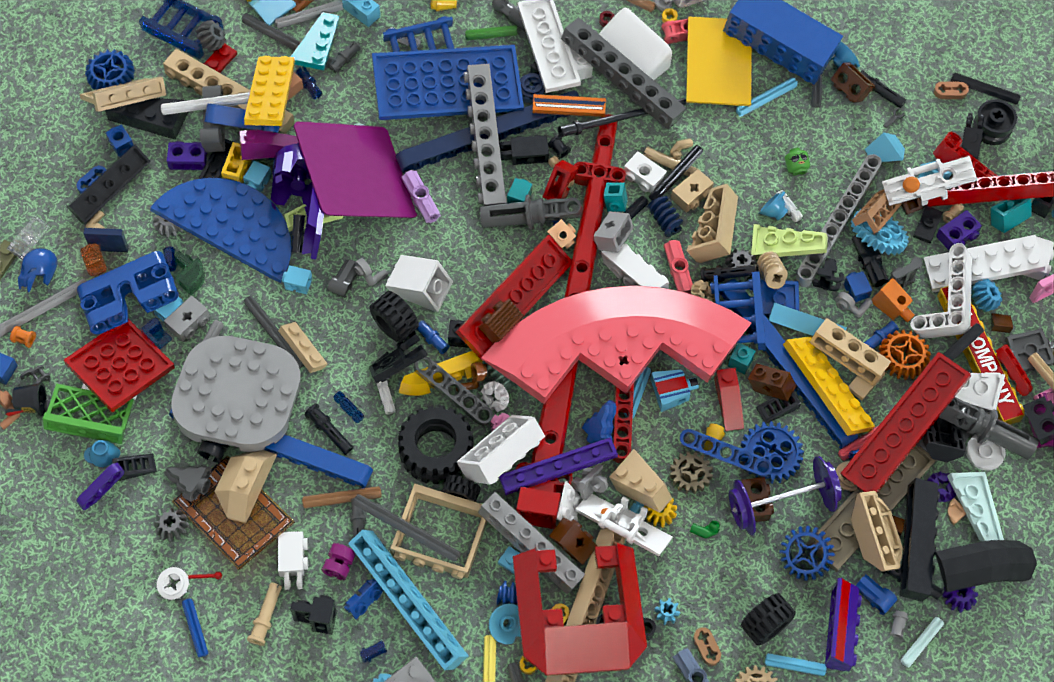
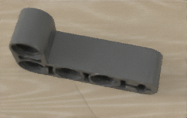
(212, 135)

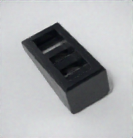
(781, 412)
(134, 459)

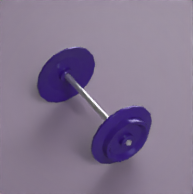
(825, 479)

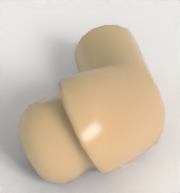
(676, 150)

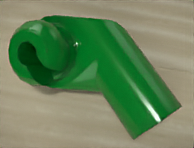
(707, 531)

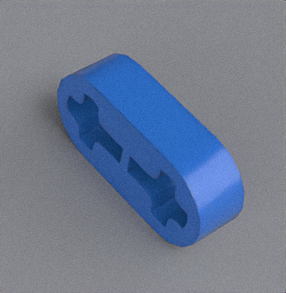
(88, 178)

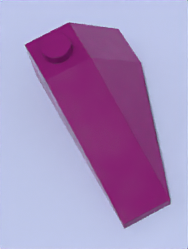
(263, 144)

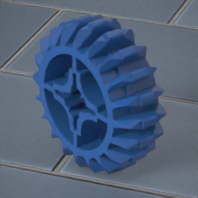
(106, 67)
(801, 544)

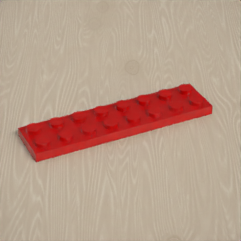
(522, 286)
(906, 424)

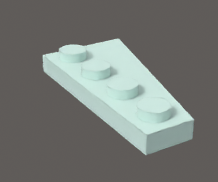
(977, 503)

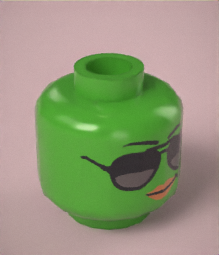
(797, 161)

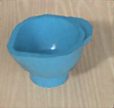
(844, 54)
(775, 207)
(101, 453)

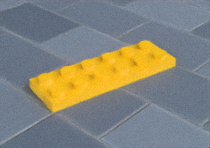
(269, 91)
(829, 386)

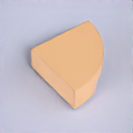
(955, 511)

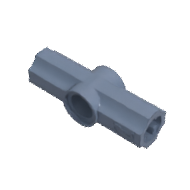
(689, 666)

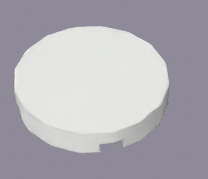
(984, 457)

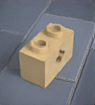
(692, 191)

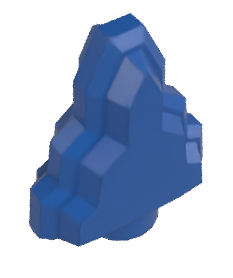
(600, 424)

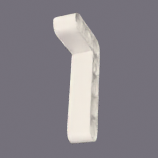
(955, 297)

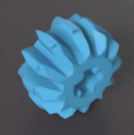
(986, 295)

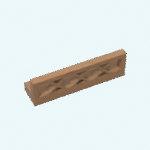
(872, 211)

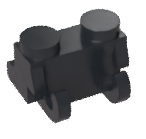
(827, 276)

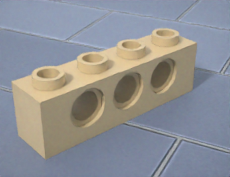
(850, 351)

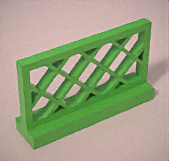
(81, 427)

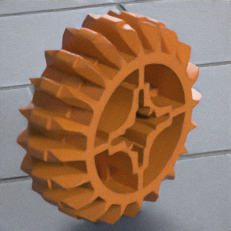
(920, 356)

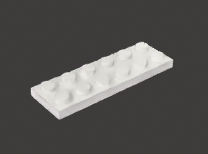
(550, 52)
(990, 262)

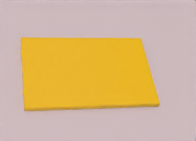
(716, 65)

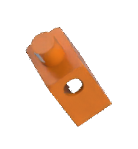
(893, 301)

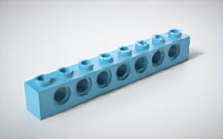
(408, 600)

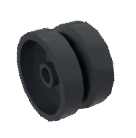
(998, 121)

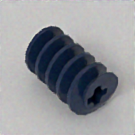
(665, 216)

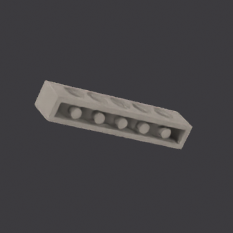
(526, 537)

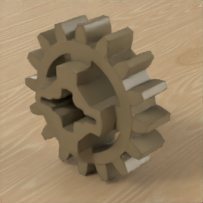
(698, 467)

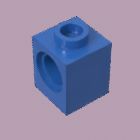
(122, 145)
(857, 286)

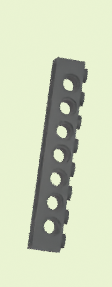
(623, 73)

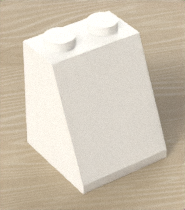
(420, 281)

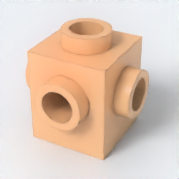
(568, 230)

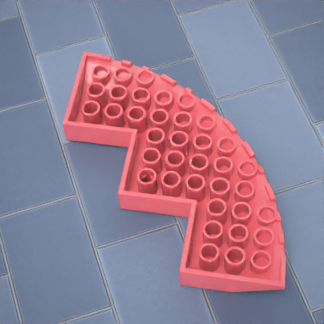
(613, 328)

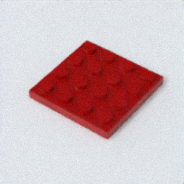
(119, 365)

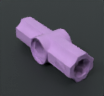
(425, 204)

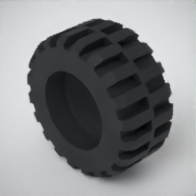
(434, 420)

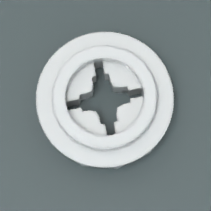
(500, 393)
(164, 581)

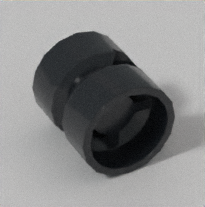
(212, 448)

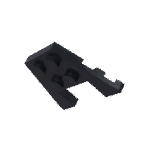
(397, 360)

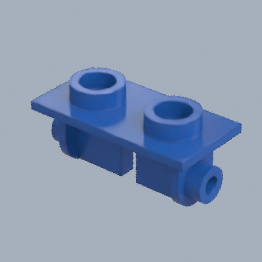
(358, 605)

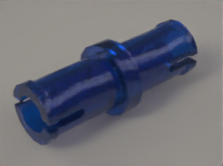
(309, 82)

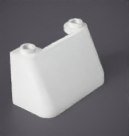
(638, 43)

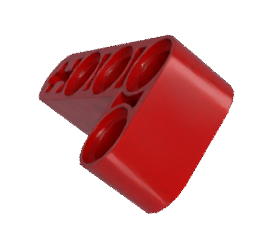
(950, 150)

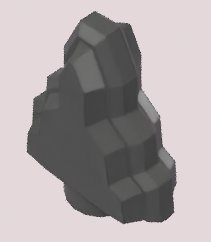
(190, 480)

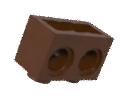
(855, 78)
(760, 484)

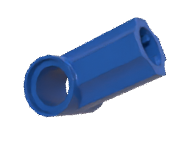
(879, 597)

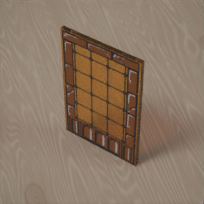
(232, 538)

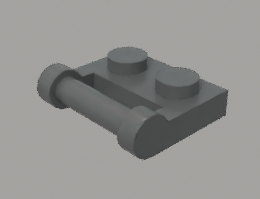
(906, 275)

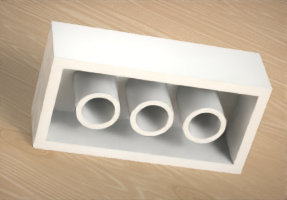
(501, 449)

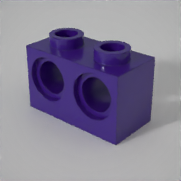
(187, 159)
(956, 229)

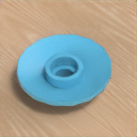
(507, 633)

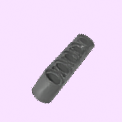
(463, 393)

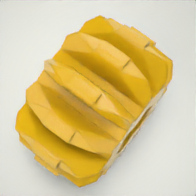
(662, 517)

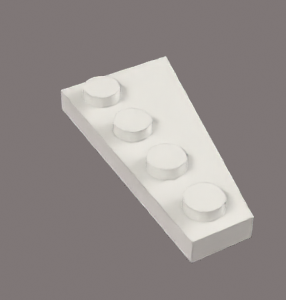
(982, 390)

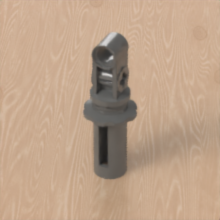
(536, 212)
(989, 427)

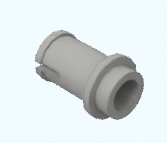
(898, 624)

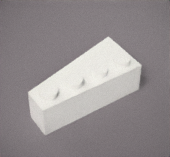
(633, 269)

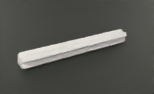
(201, 104)

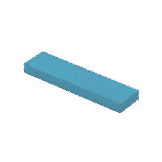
(795, 319)

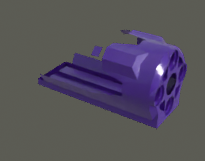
(288, 181)

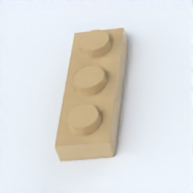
(302, 347)

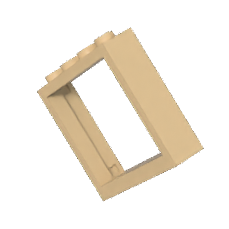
(449, 501)

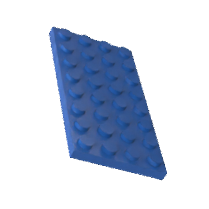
(434, 85)

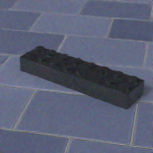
(108, 184)

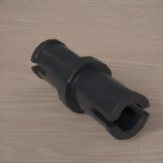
(297, 233)

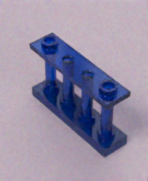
(175, 39)

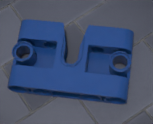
(105, 295)

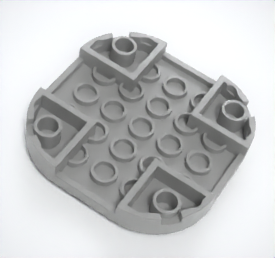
(236, 393)

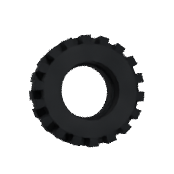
(394, 316)
(768, 619)

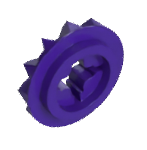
(945, 495)

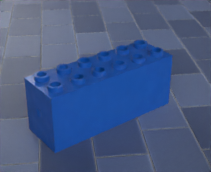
(784, 36)

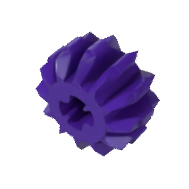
(961, 602)

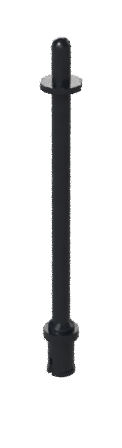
(577, 127)

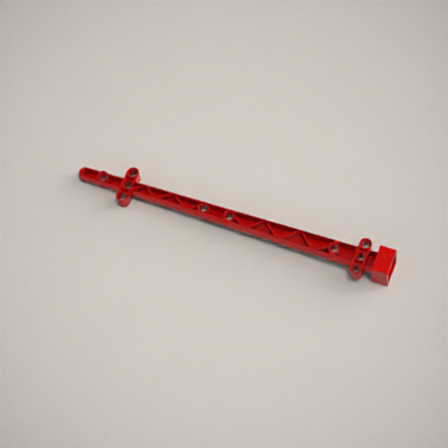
(541, 502)

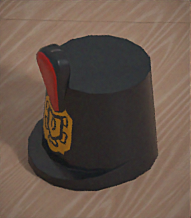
(28, 399)

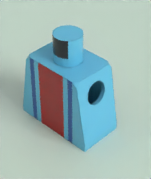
(672, 388)

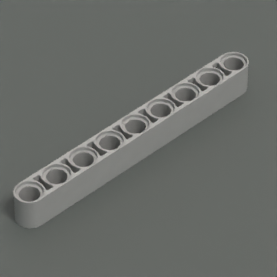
(842, 213)

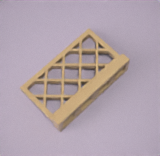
(125, 93)

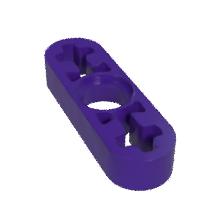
(100, 486)

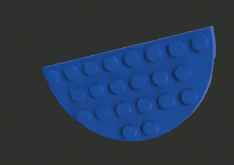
(232, 220)

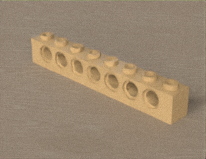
(194, 69)

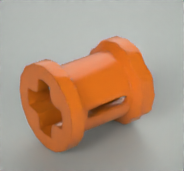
(22, 336)

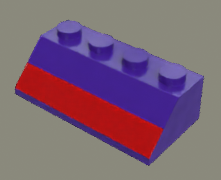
(842, 626)

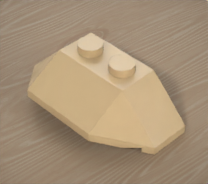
(243, 482)
(876, 532)

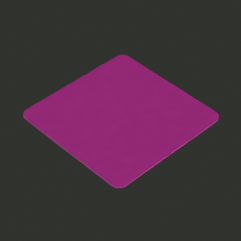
(354, 170)

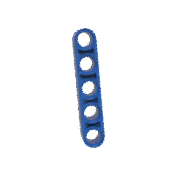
(719, 446)

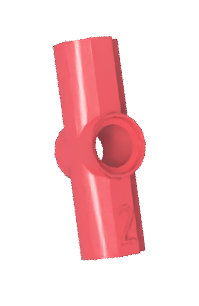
(676, 259)

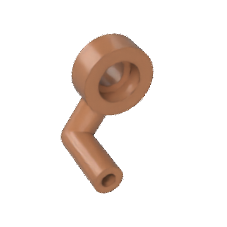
(5, 402)

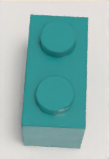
(1010, 213)

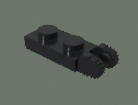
(973, 137)

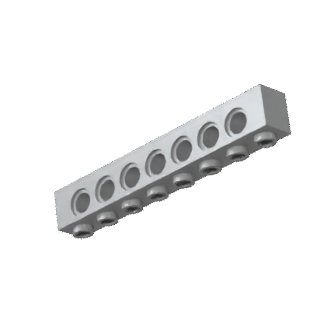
(481, 74)

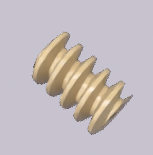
(772, 270)

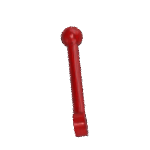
(218, 575)

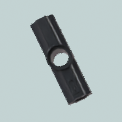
(871, 262)

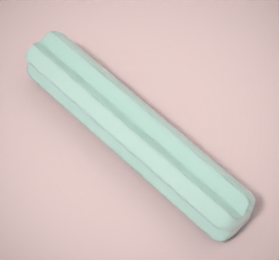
(922, 642)

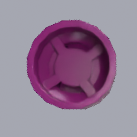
(338, 561)

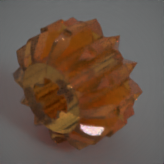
(93, 259)

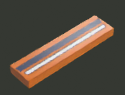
(569, 105)

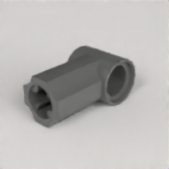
(343, 280)

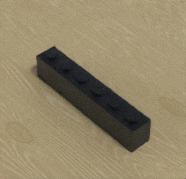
(919, 540)

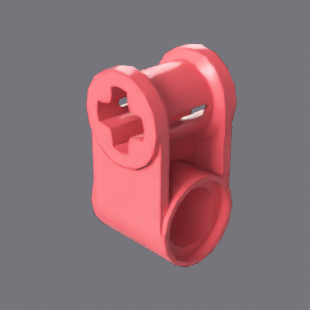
(677, 31)

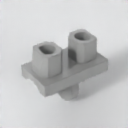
(590, 482)

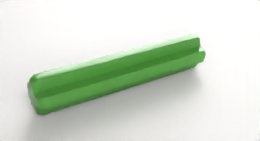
(492, 32)

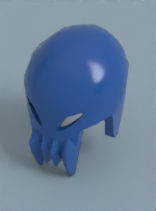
(37, 263)

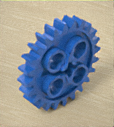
(780, 438)

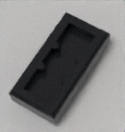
(928, 224)

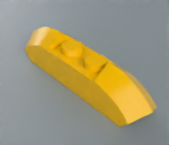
(457, 367)

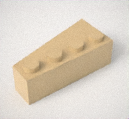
(716, 226)

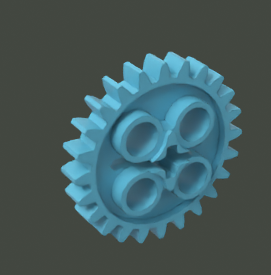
(889, 239)

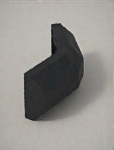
(944, 441)
(985, 563)

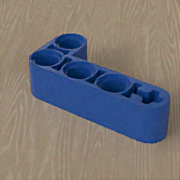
(232, 117)

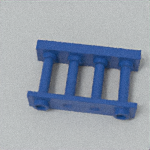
(441, 23)
(754, 302)

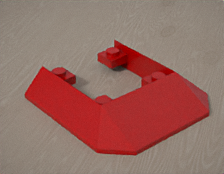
(580, 648)

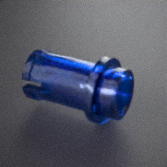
(169, 253)
(372, 652)

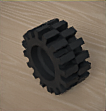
(461, 488)

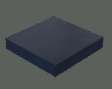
(108, 239)

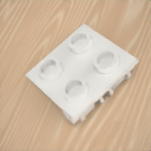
(569, 502)

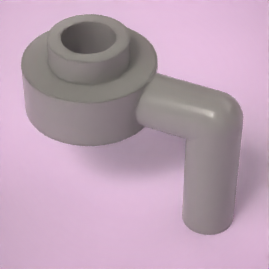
(363, 269)
(846, 302)

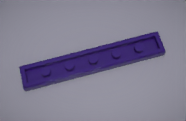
(558, 466)

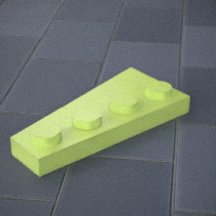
(787, 241)

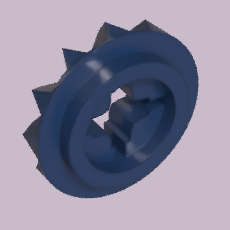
(536, 81)

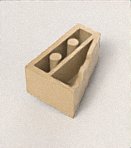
(639, 482)

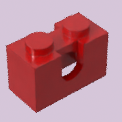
(560, 189)

